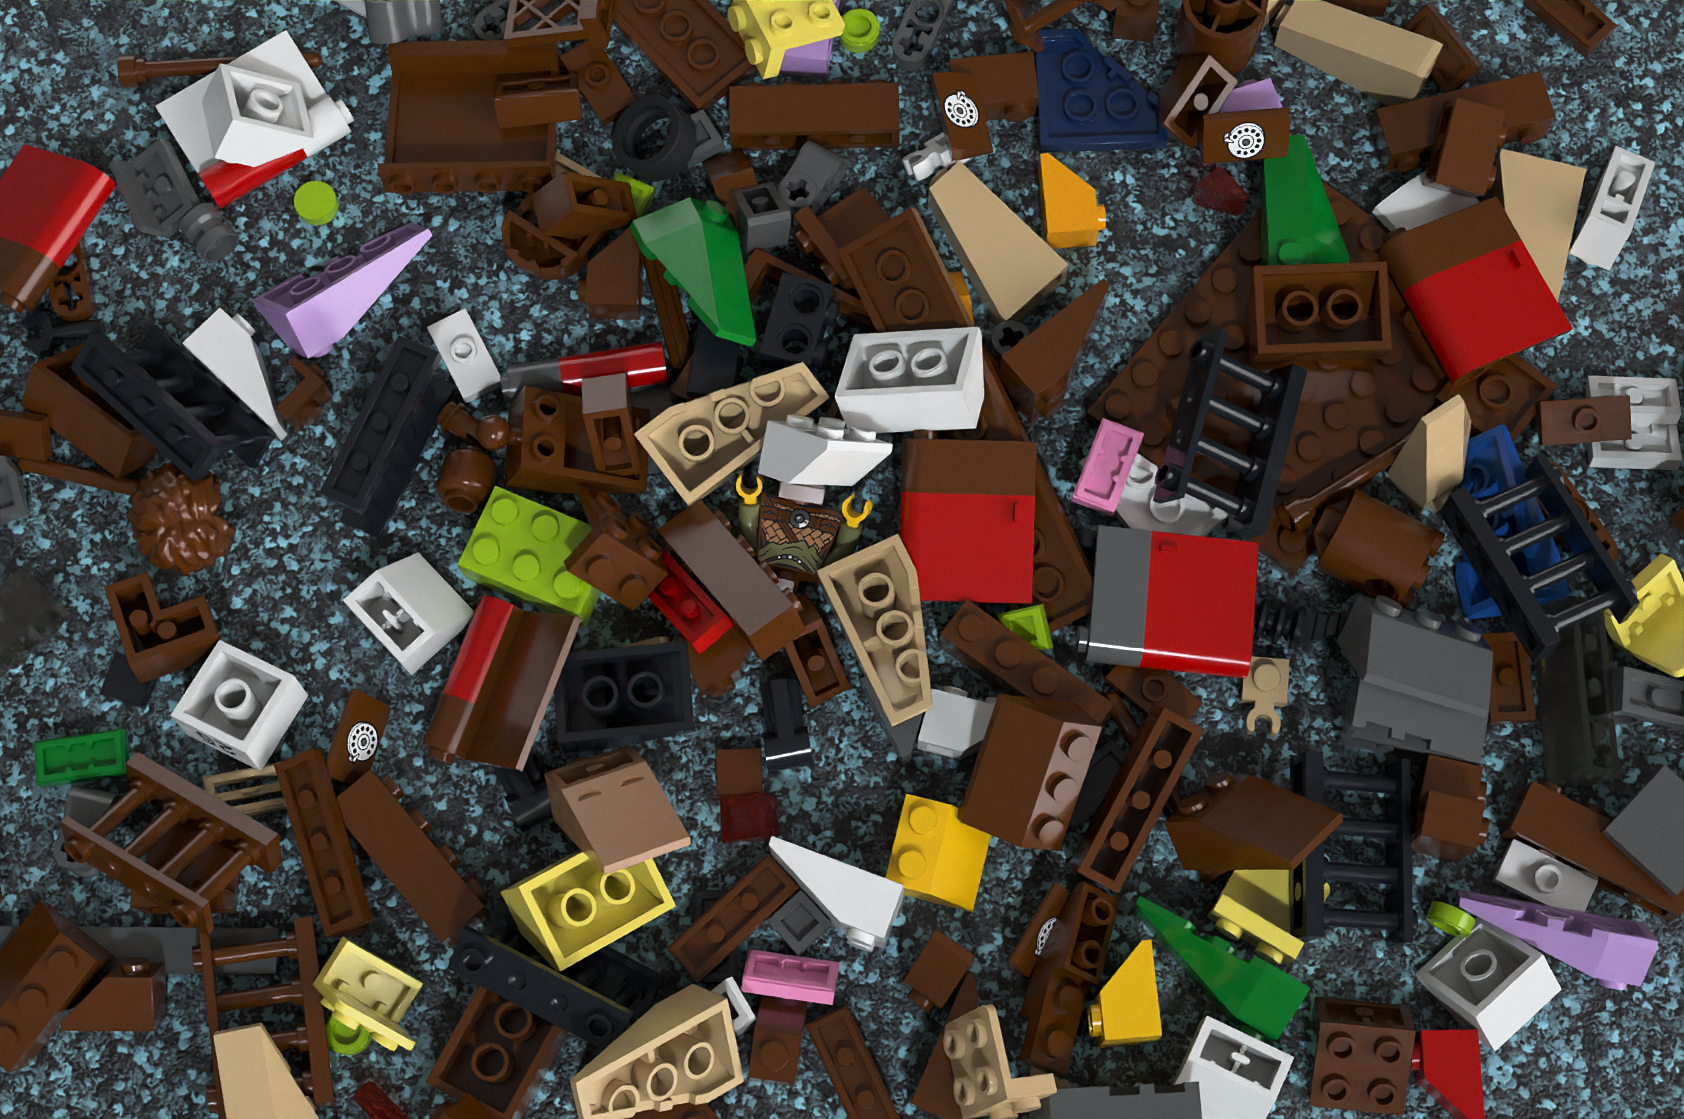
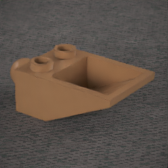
(614, 809)

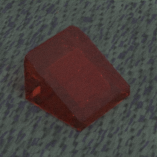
(1220, 193)
(748, 817)

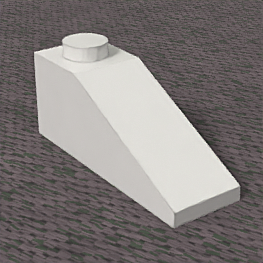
(1612, 208)
(233, 358)

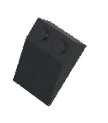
(623, 696)

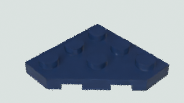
(1091, 99)

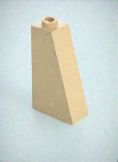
(1357, 49)
(1542, 206)
(996, 248)

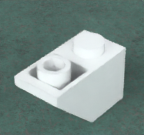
(955, 723)

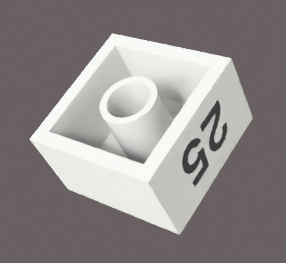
(239, 705)

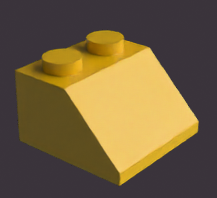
(937, 854)
(1128, 1004)

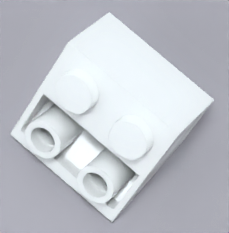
(819, 452)
(410, 610)
(1234, 1072)

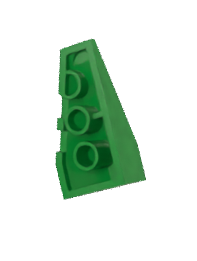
(1297, 212)
(704, 260)
(1246, 992)

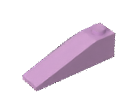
(325, 307)
(1596, 944)

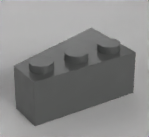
(1408, 726)
(1139, 1102)

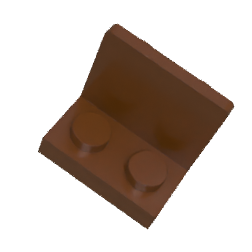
(194, 875)
(1361, 1055)

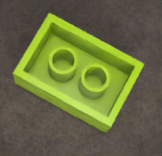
(522, 554)

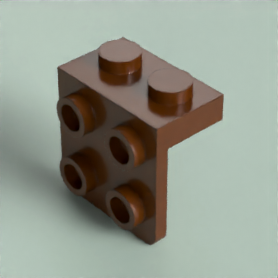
(834, 229)
(617, 553)

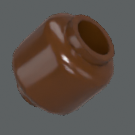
(466, 479)

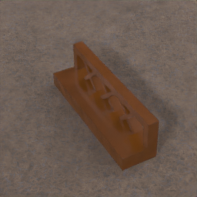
(323, 844)

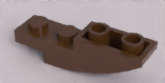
(1064, 971)

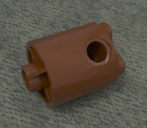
(1221, 29)
(1374, 547)

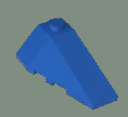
(1490, 469)

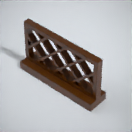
(592, 22)

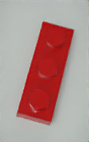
(689, 607)

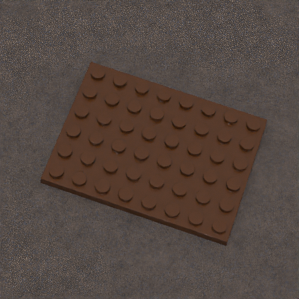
(1344, 406)

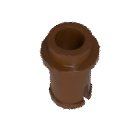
(460, 423)

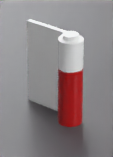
(231, 181)

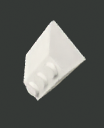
(913, 380)

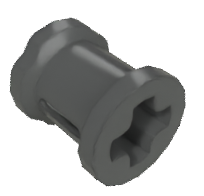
(1010, 332)

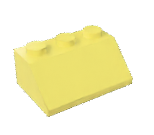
(578, 909)

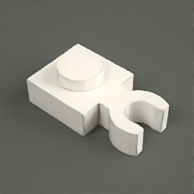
(925, 161)

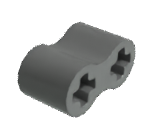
(399, 19)

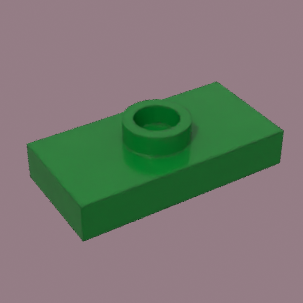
(81, 758)

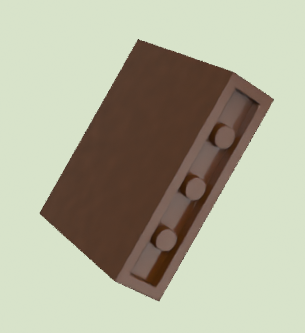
(446, 123)

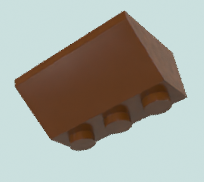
(1319, 312)
(85, 416)
(1030, 771)
(41, 980)

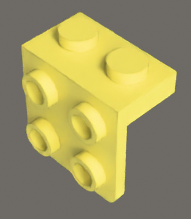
(779, 25)
(1657, 625)
(1258, 910)
(368, 993)

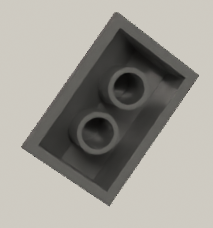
(1419, 654)

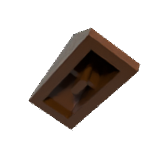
(728, 173)

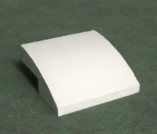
(1418, 204)
(1653, 424)

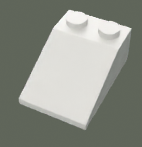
(851, 898)

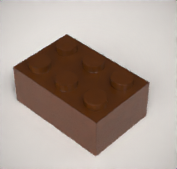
(497, 1055)

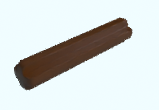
(669, 315)

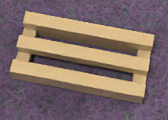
(243, 775)

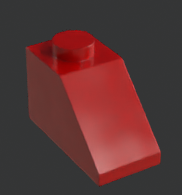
(1450, 1070)

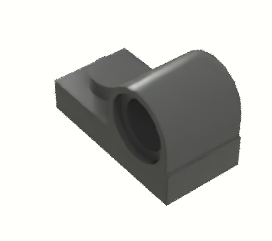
(1647, 698)

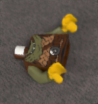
(796, 536)

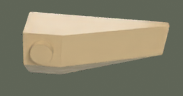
(720, 433)
(1433, 457)
(882, 620)
(667, 1058)
(257, 1077)

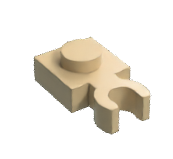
(1265, 688)

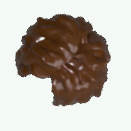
(177, 520)

